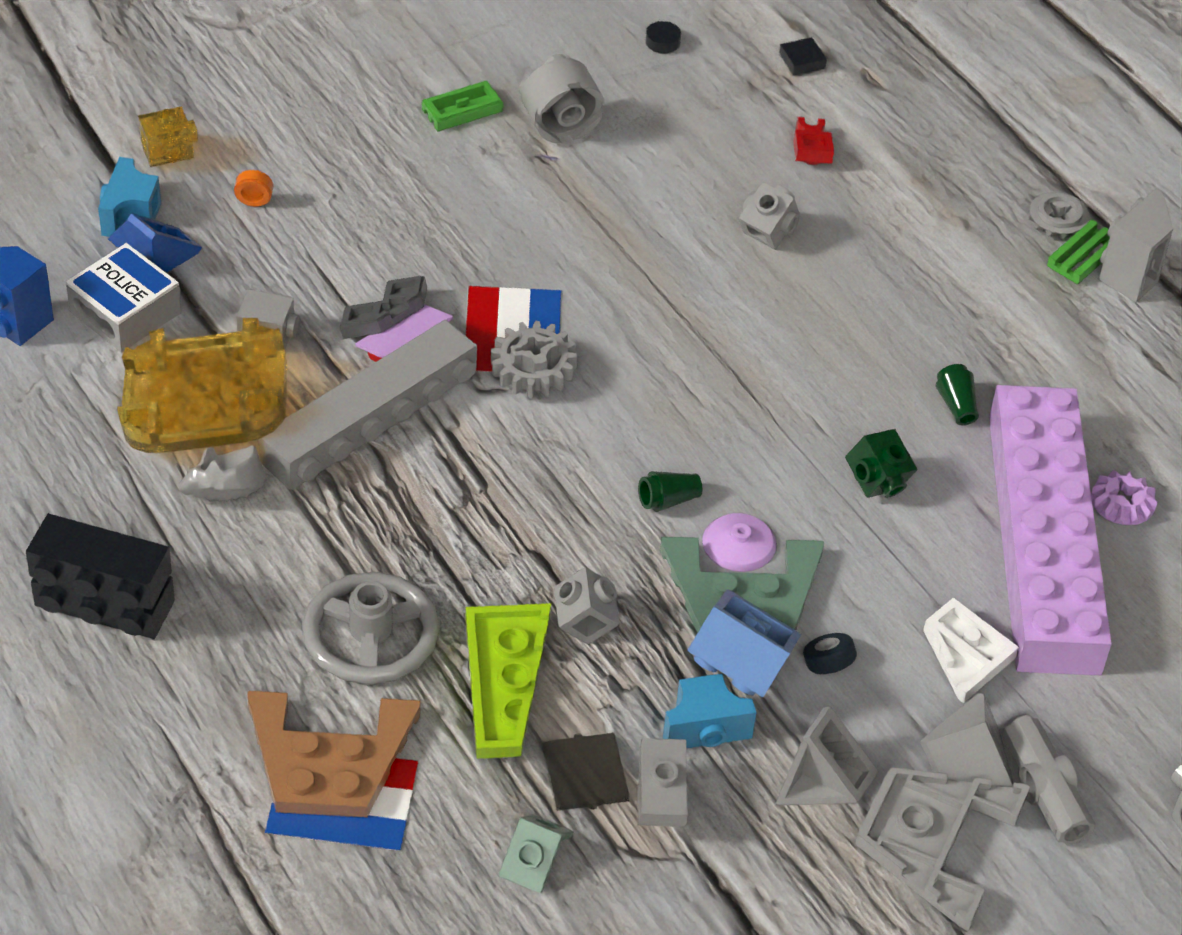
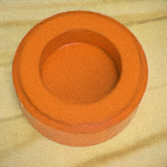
(253, 188)

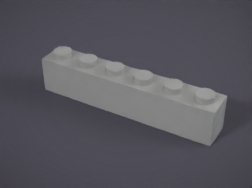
(368, 404)

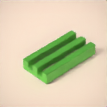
(462, 105)
(1076, 241)

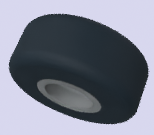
(830, 653)

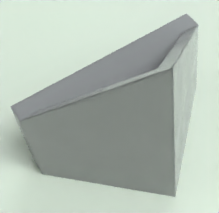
(969, 746)
(827, 766)

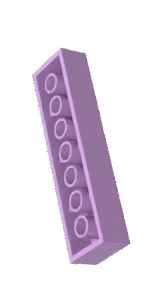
(1048, 532)

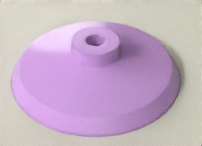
(739, 542)

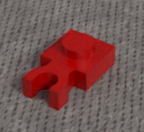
(812, 143)

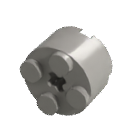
(562, 99)

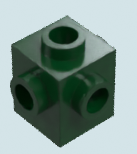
(881, 464)

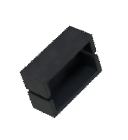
(100, 576)

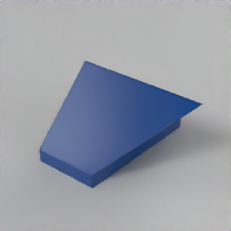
(159, 242)

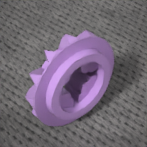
(1116, 507)

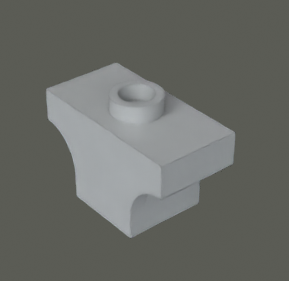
(662, 783)

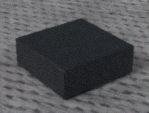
(802, 56)

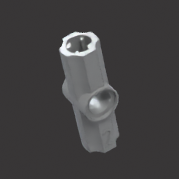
(1050, 778)

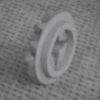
(1060, 205)

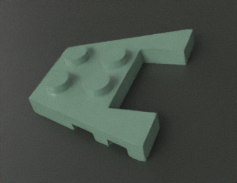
(776, 594)

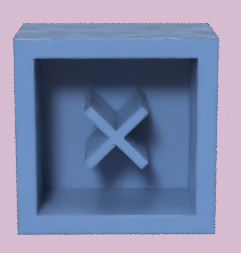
(743, 644)

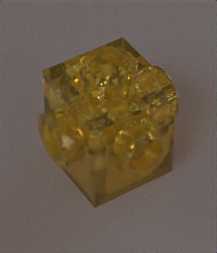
(167, 136)

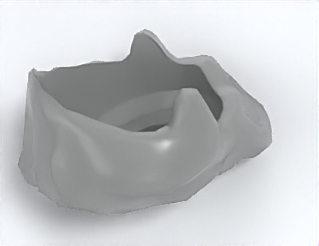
(225, 475)

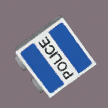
(123, 297)

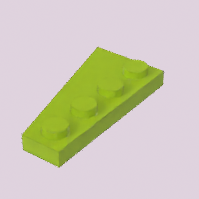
(504, 668)

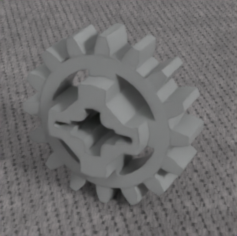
(533, 359)

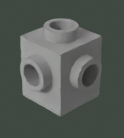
(769, 214)
(586, 605)

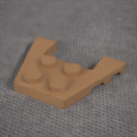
(328, 770)

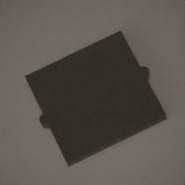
(585, 771)

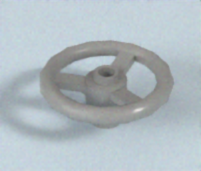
(371, 622)

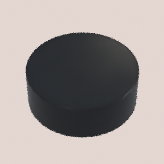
(663, 37)

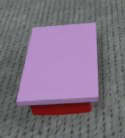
(384, 343)

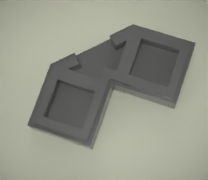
(400, 301)

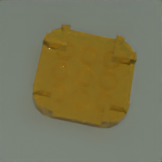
(204, 389)

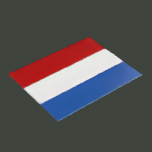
(497, 308)
(381, 828)

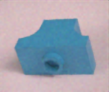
(127, 194)
(709, 713)

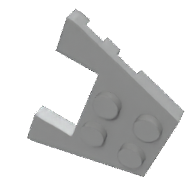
(917, 825)

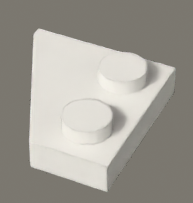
(967, 648)

